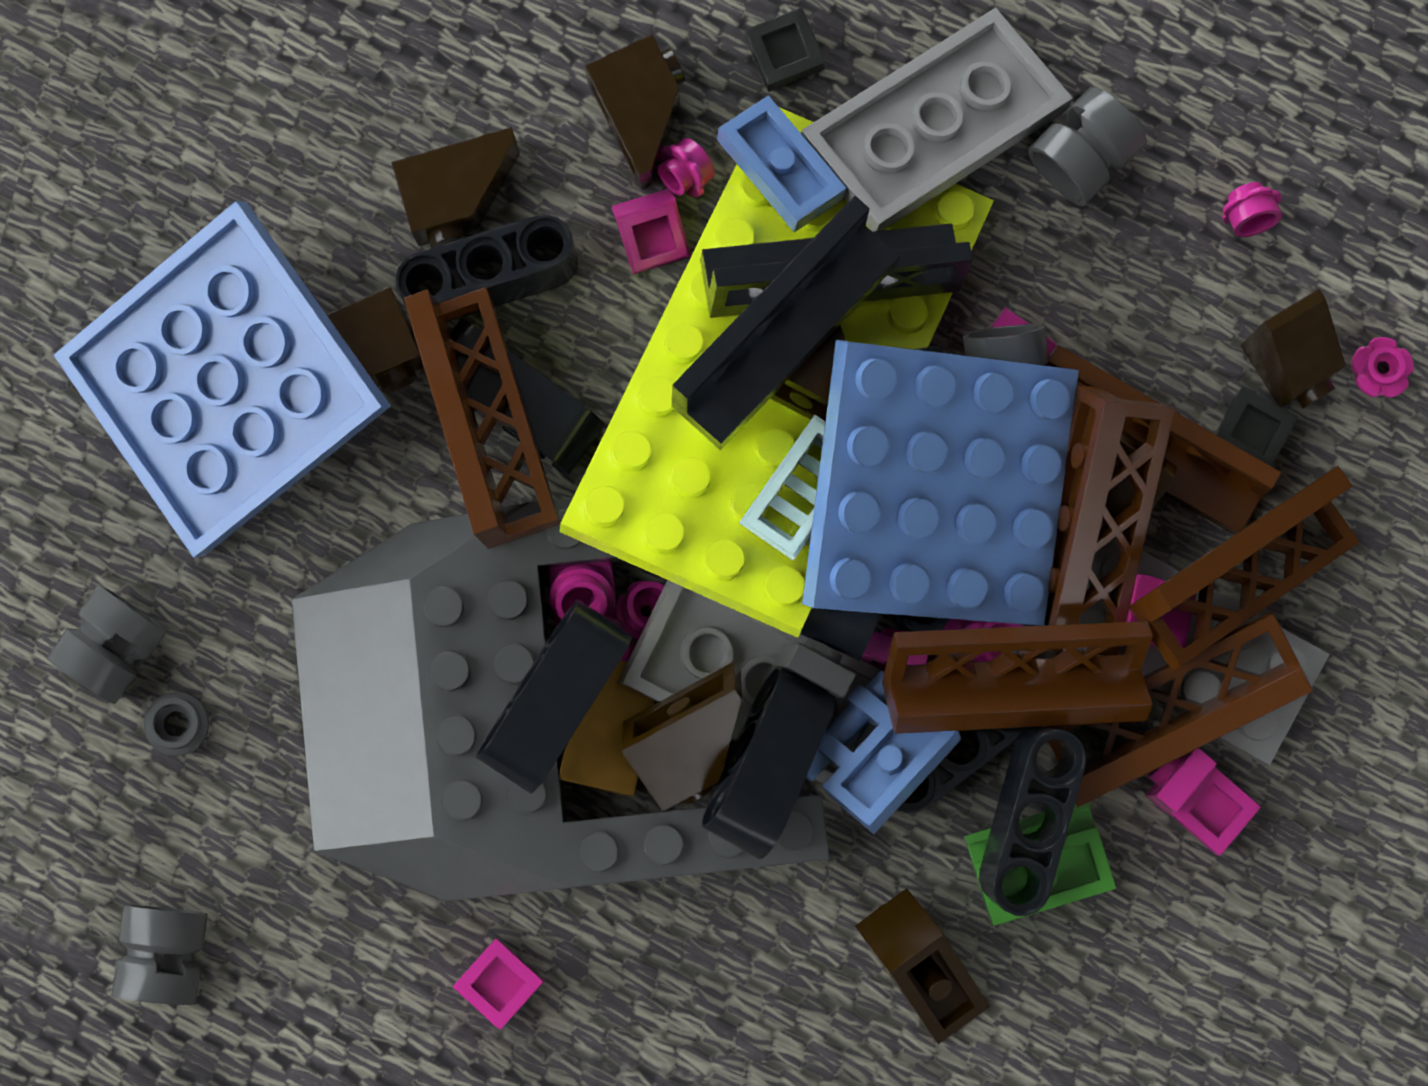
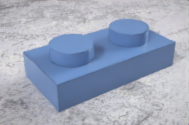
(781, 163)

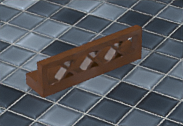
(459, 423)
(1210, 474)
(1088, 478)
(1246, 547)
(1015, 686)
(1202, 721)

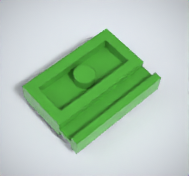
(1080, 872)

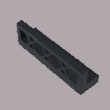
(927, 266)
(783, 325)

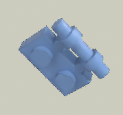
(885, 765)

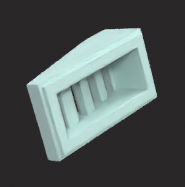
(783, 475)

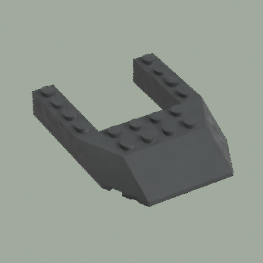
(401, 684)

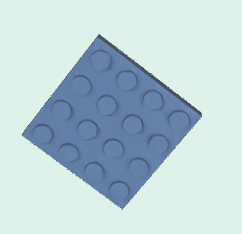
(221, 379)
(939, 485)

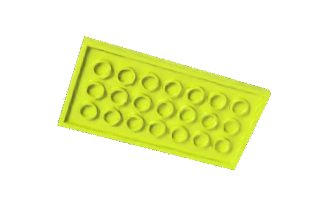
(674, 498)

